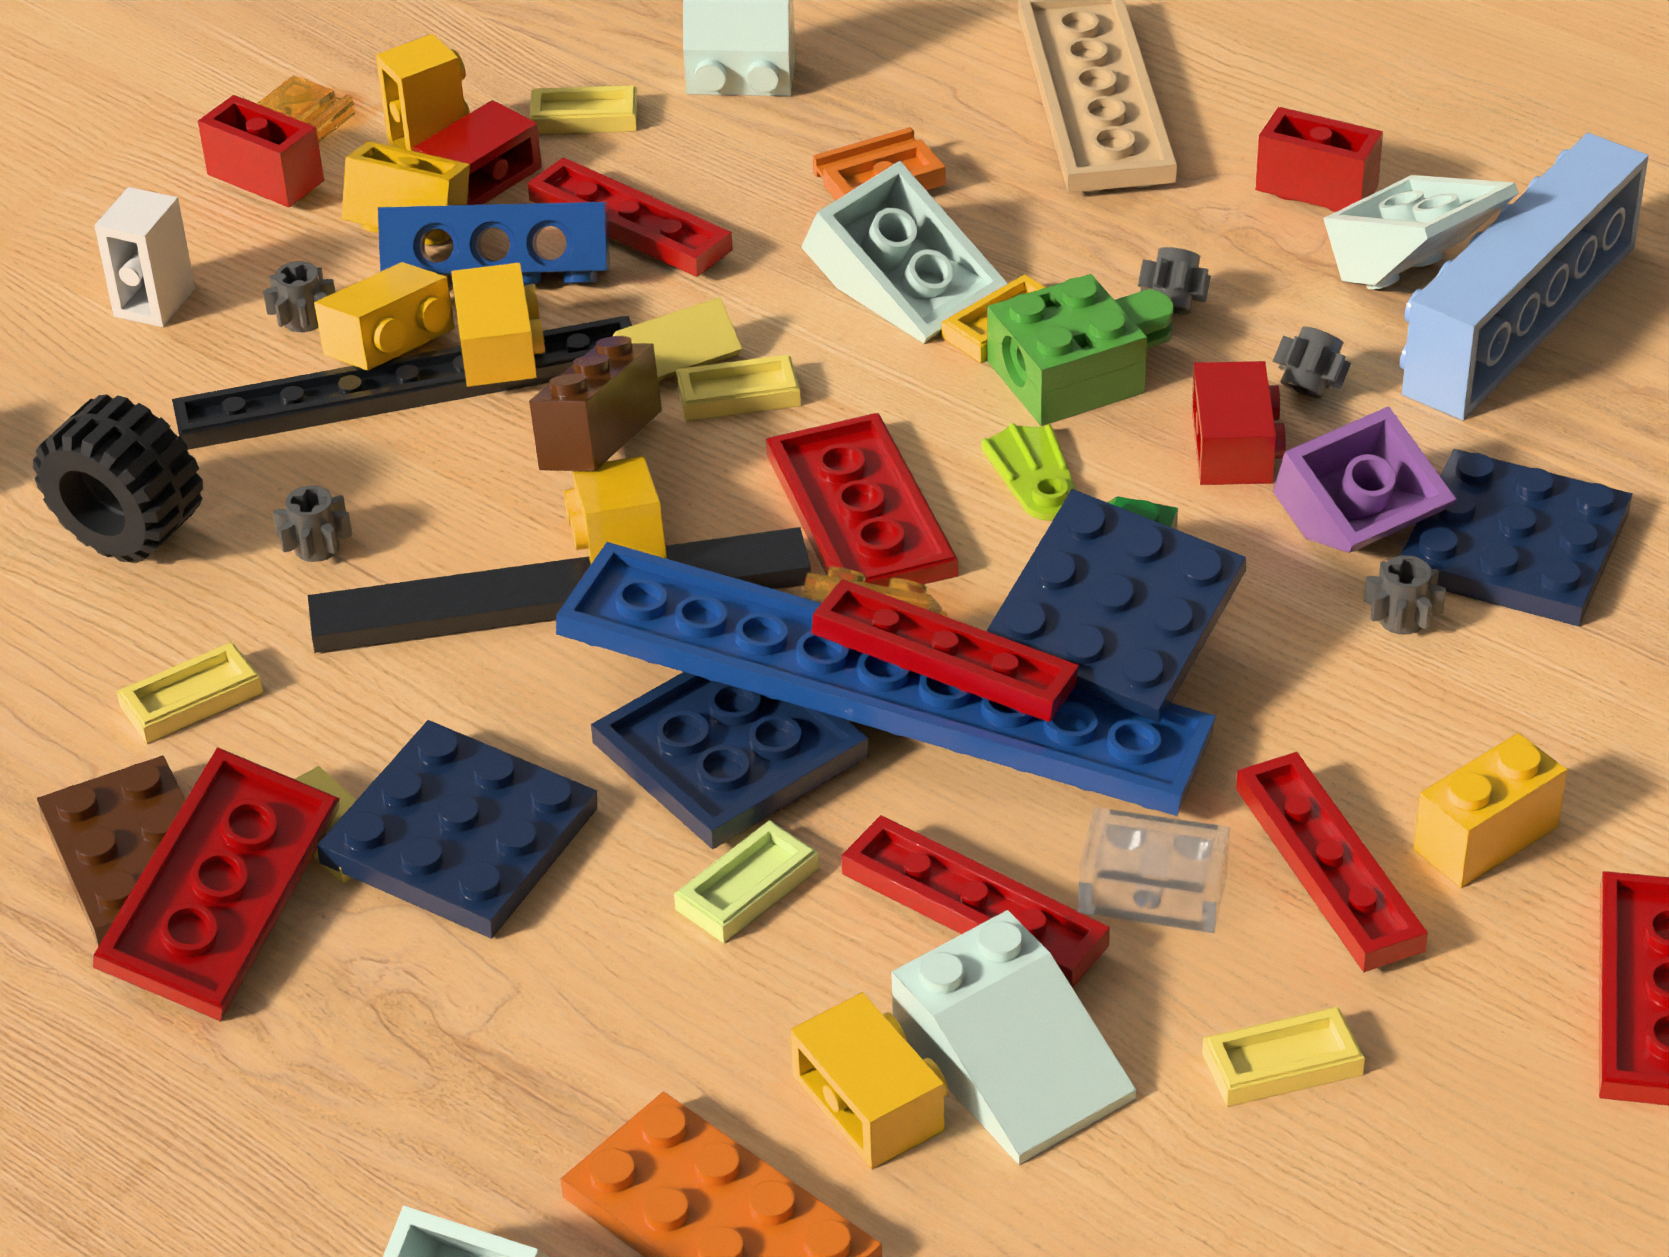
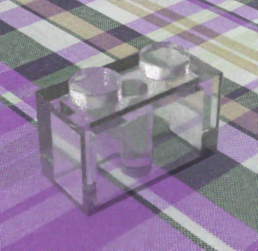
(1153, 869)

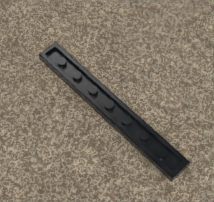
(360, 393)
(526, 592)

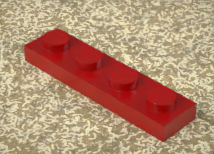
(636, 217)
(945, 650)
(1331, 862)
(968, 893)

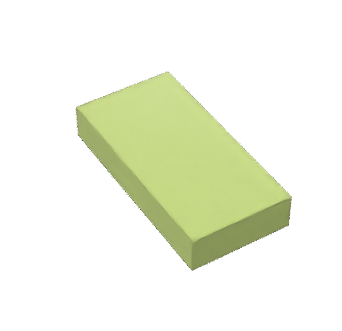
(746, 881)

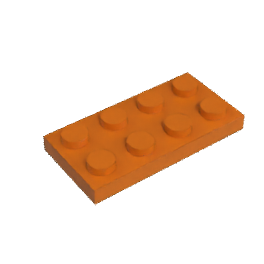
(691, 1191)

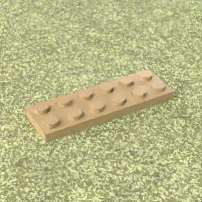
(1096, 95)

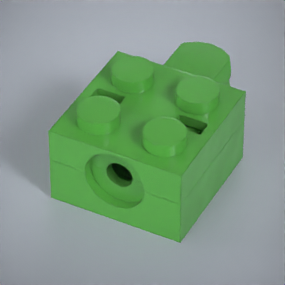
(1075, 345)

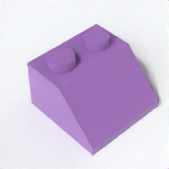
(1360, 483)

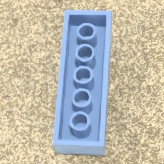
(1522, 275)

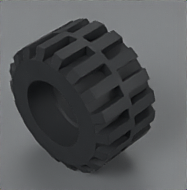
(118, 478)

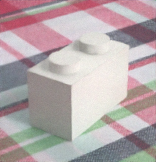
(145, 256)

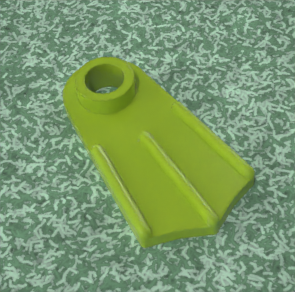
(1031, 467)

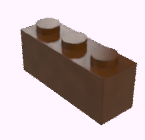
(595, 405)

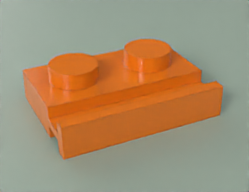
(858, 162)

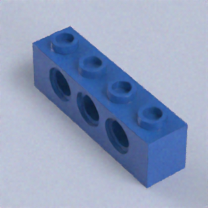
(583, 224)

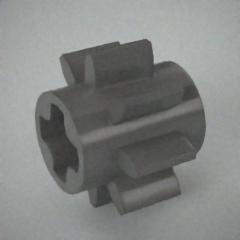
(1177, 276)
(293, 295)
(1311, 362)
(312, 523)
(1404, 595)

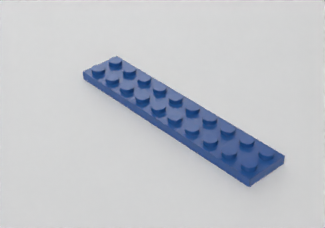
(766, 646)

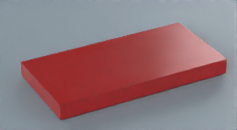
(861, 502)
(216, 884)
(1634, 988)

